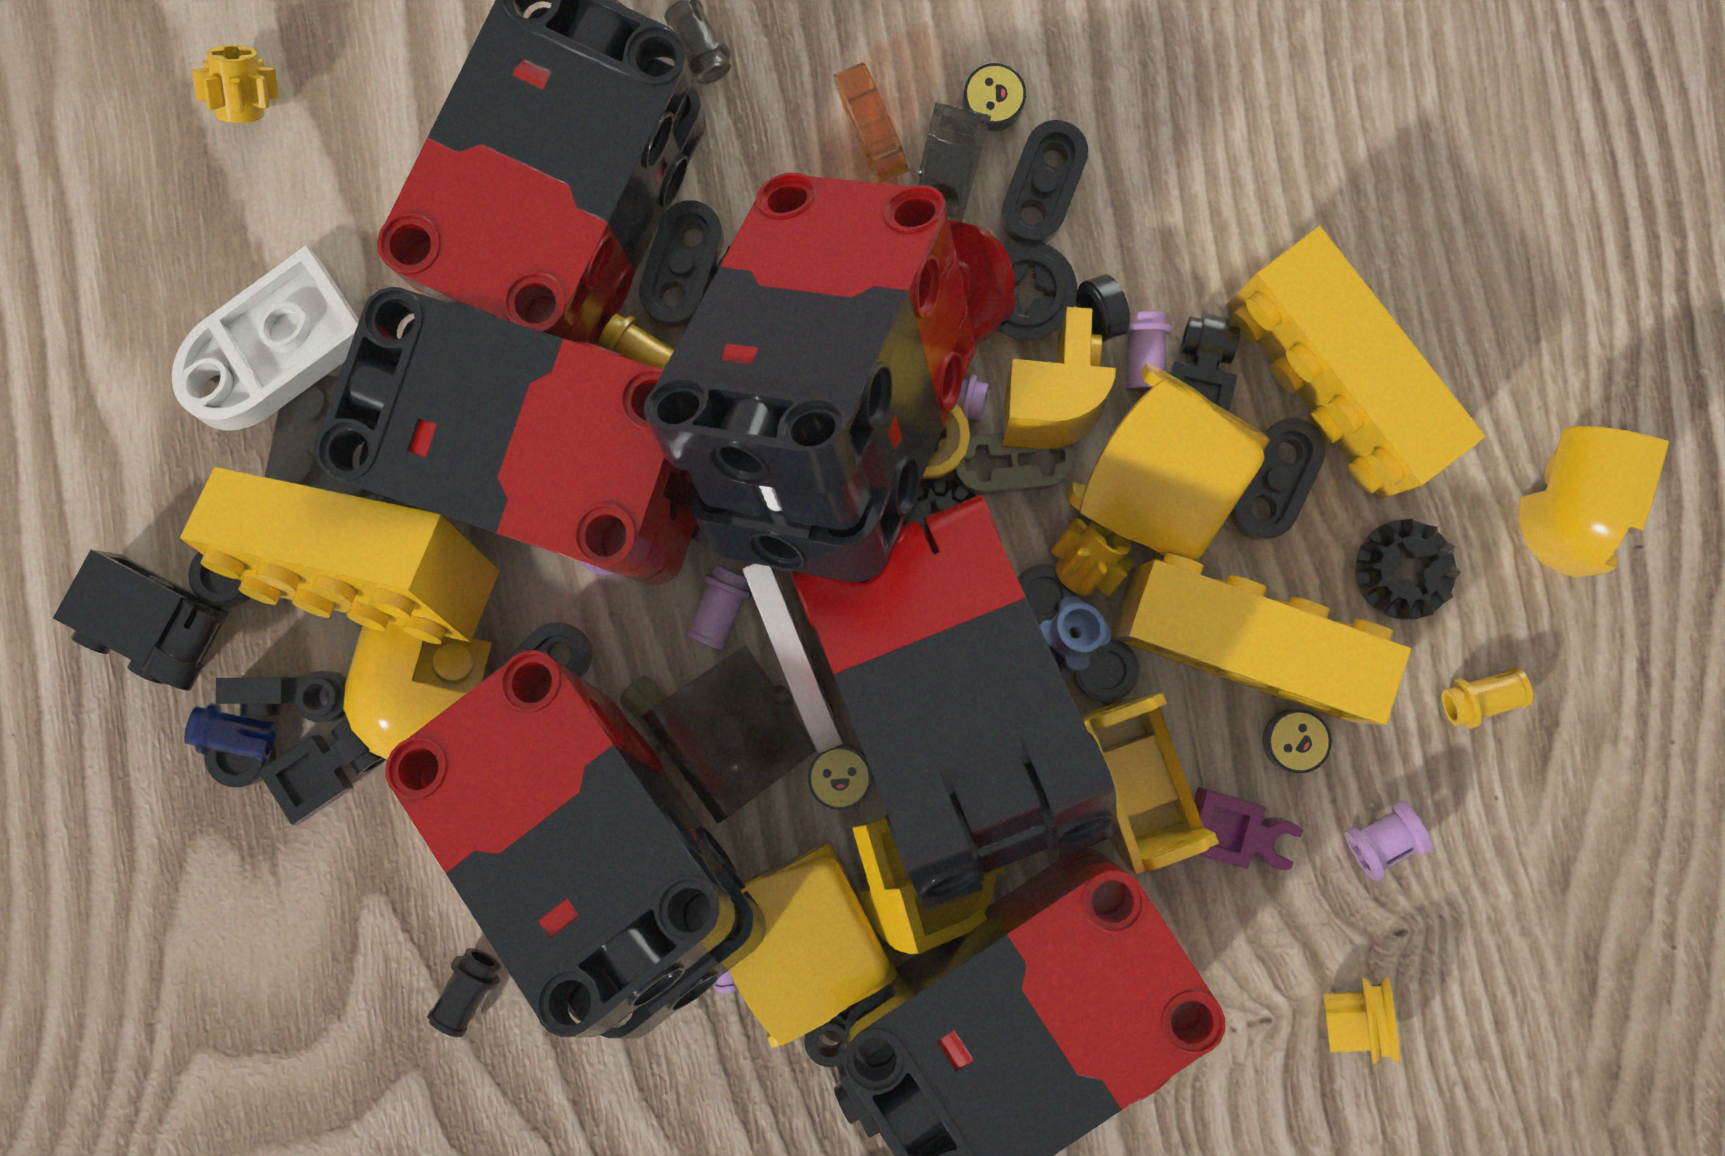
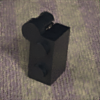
(142, 617)

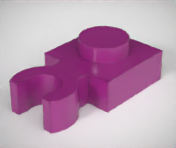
(1241, 830)

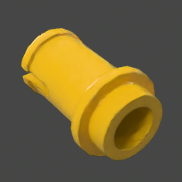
(635, 343)
(1473, 701)

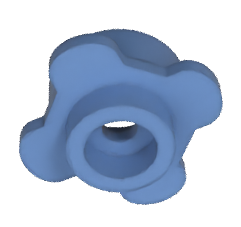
(1087, 621)

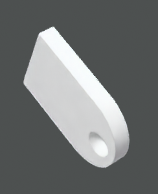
(265, 345)
(793, 656)

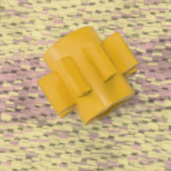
(235, 83)
(1092, 558)

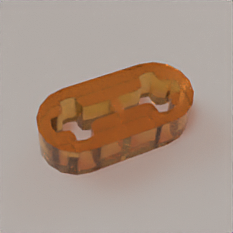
(871, 123)

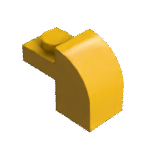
(1059, 401)

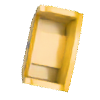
(1171, 469)
(1153, 798)
(815, 946)

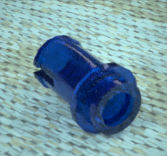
(229, 733)

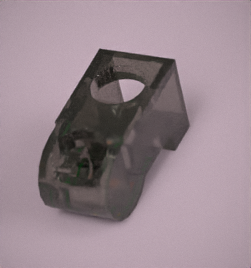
(953, 155)

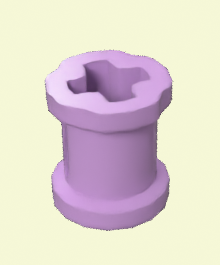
(1389, 841)

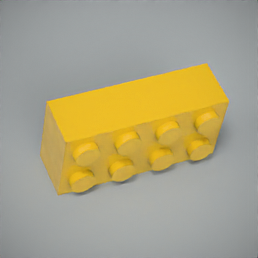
(1353, 368)
(341, 555)
(1261, 641)

